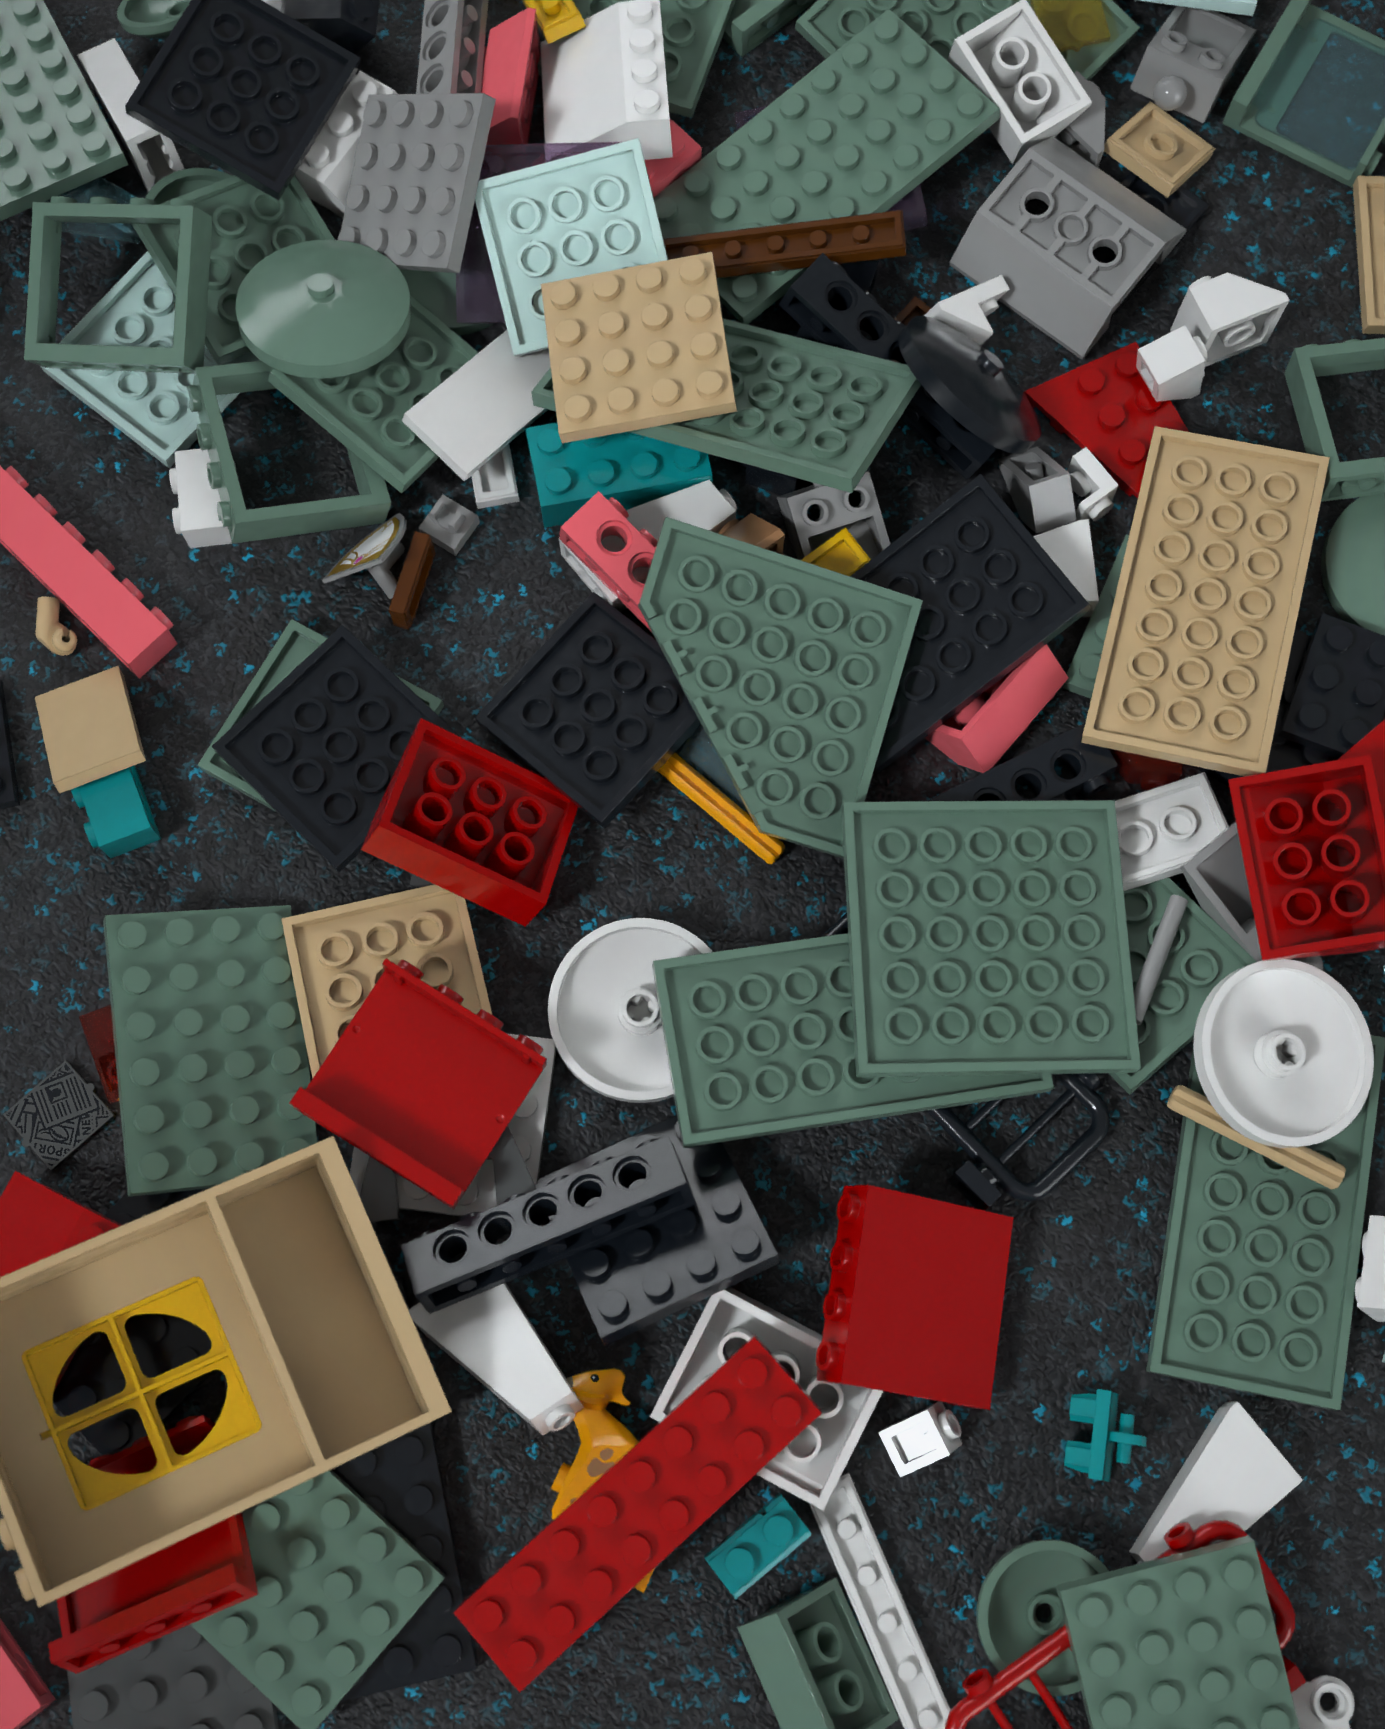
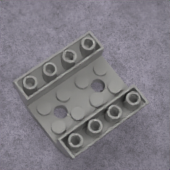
(1050, 254)

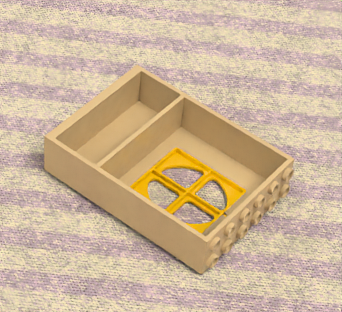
(296, 1321)

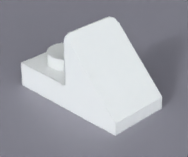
(969, 309)

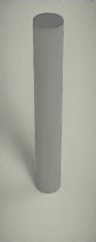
(1158, 954)

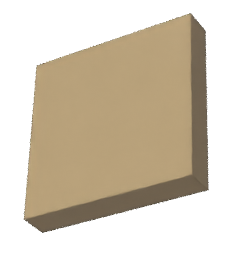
(1158, 149)

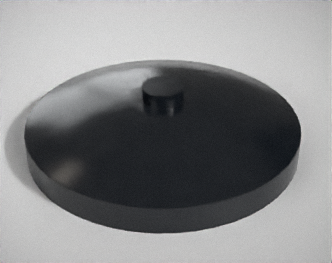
(970, 384)

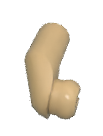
(50, 630)

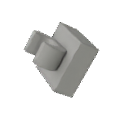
(449, 524)

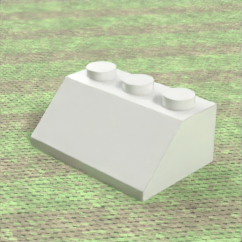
(1023, 75)
(331, 159)

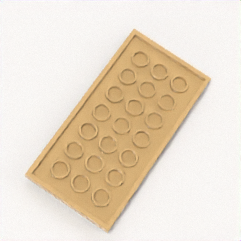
(1207, 602)

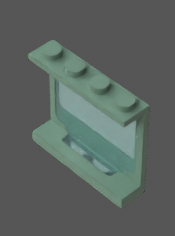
(1316, 93)

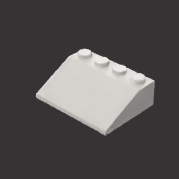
(609, 81)
(819, 1454)

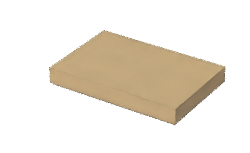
(89, 729)

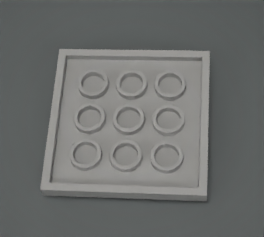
(417, 177)

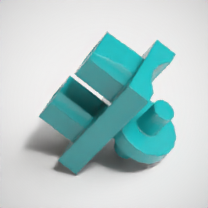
(1097, 1456)

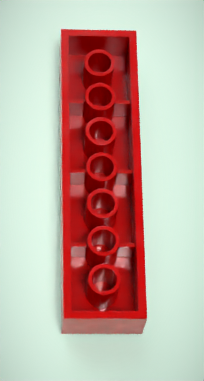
(637, 1513)

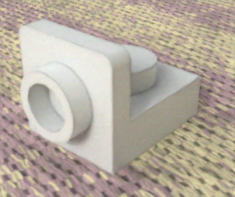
(1094, 483)
(922, 1438)

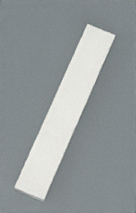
(881, 1609)

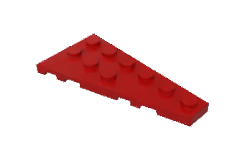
(1108, 412)

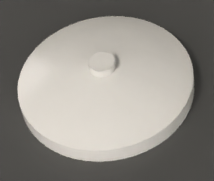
(608, 1008)
(1283, 1053)

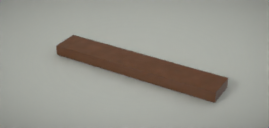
(797, 243)

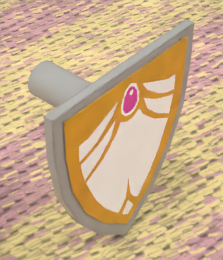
(376, 553)

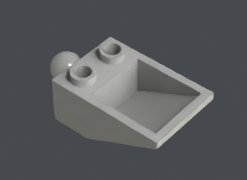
(1191, 60)
(836, 513)
(1223, 892)

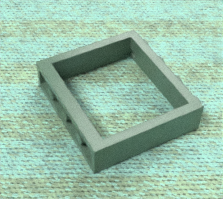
(190, 286)
(1344, 478)
(276, 521)

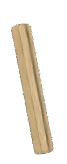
(1299, 1159)

